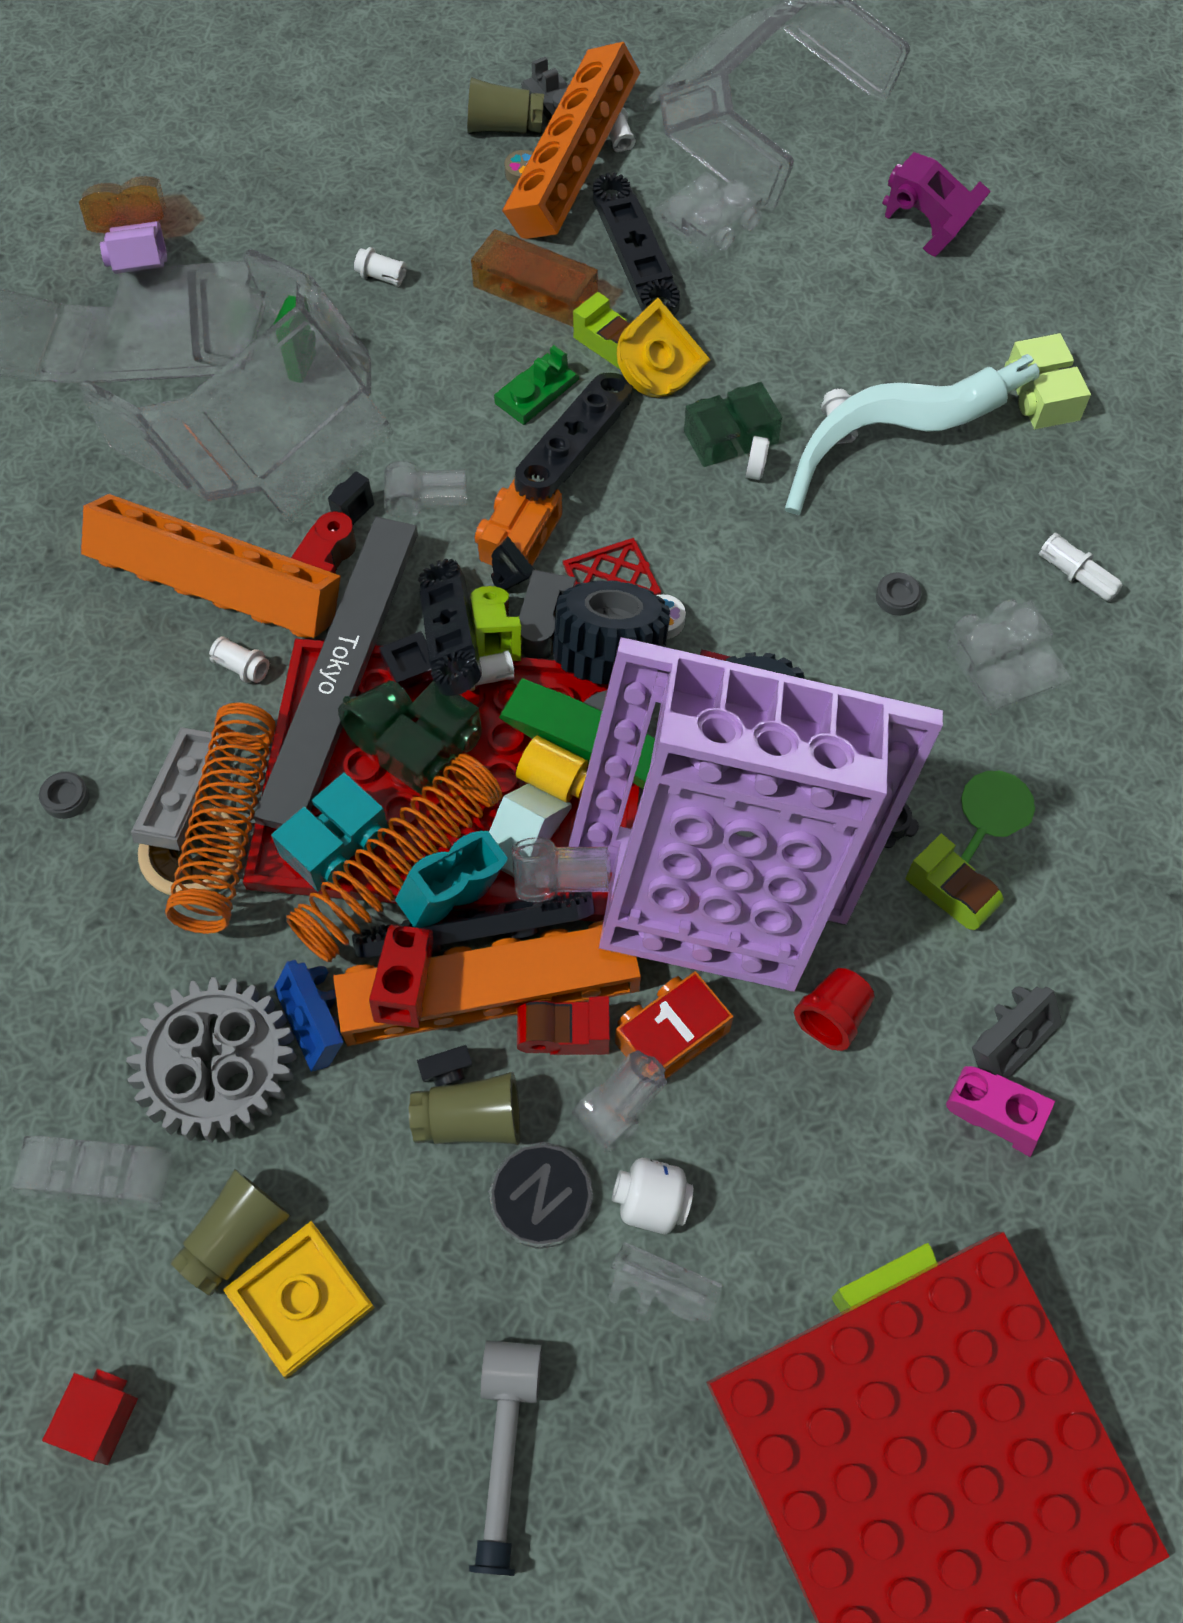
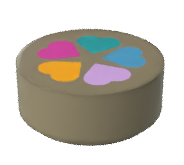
(515, 164)

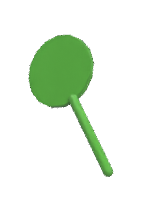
(996, 806)

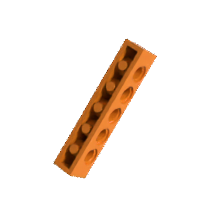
(571, 141)

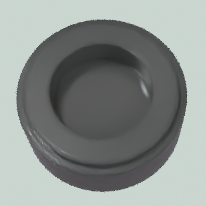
(898, 593)
(64, 795)

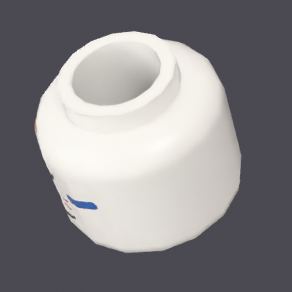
(653, 1196)

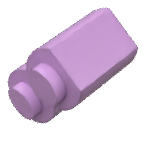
(134, 247)

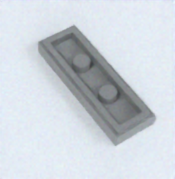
(173, 794)

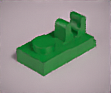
(536, 386)

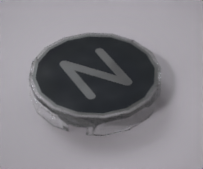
(541, 1196)

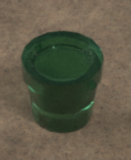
(372, 713)

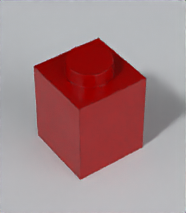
(91, 1416)

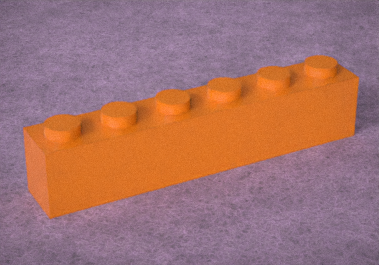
(210, 565)
(493, 982)

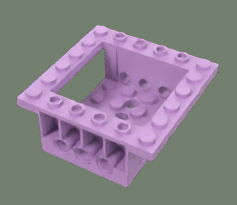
(733, 752)

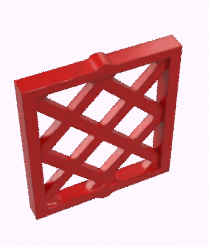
(630, 544)

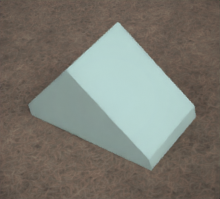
(526, 815)

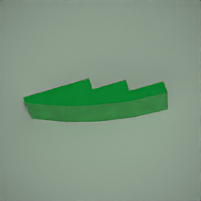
(563, 722)

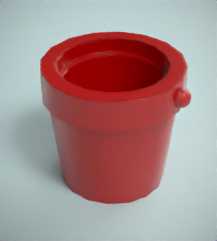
(835, 1009)

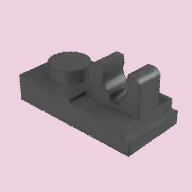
(547, 83)
(1017, 1031)

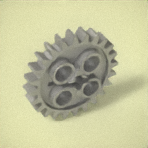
(167, 1062)

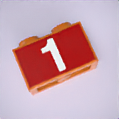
(676, 1024)

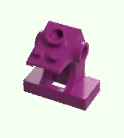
(937, 194)

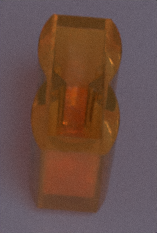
(114, 205)

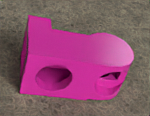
(1000, 1107)

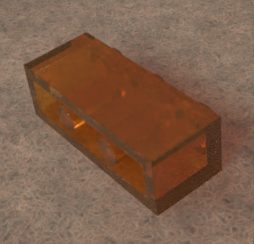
(532, 276)

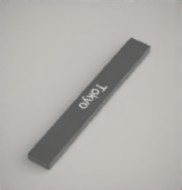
(337, 672)

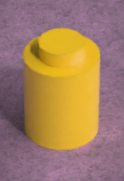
(552, 769)

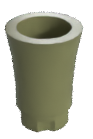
(503, 108)
(467, 1112)
(228, 1233)

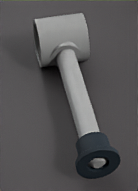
(510, 1378)

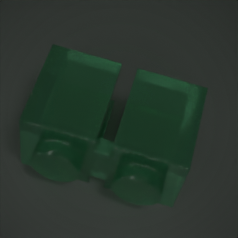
(741, 415)
(424, 748)

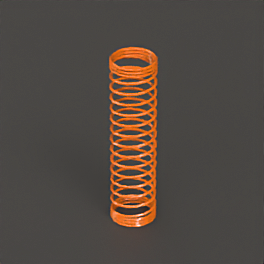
(202, 896)
(315, 936)

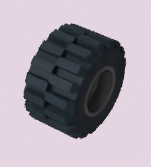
(596, 616)

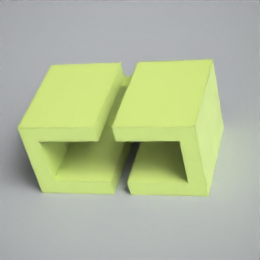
(1057, 394)

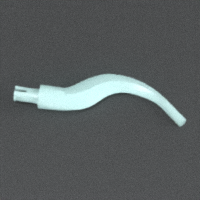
(912, 407)

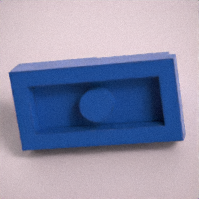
(309, 1012)

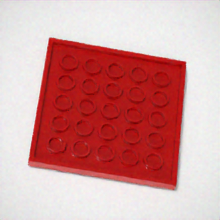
(938, 1456)

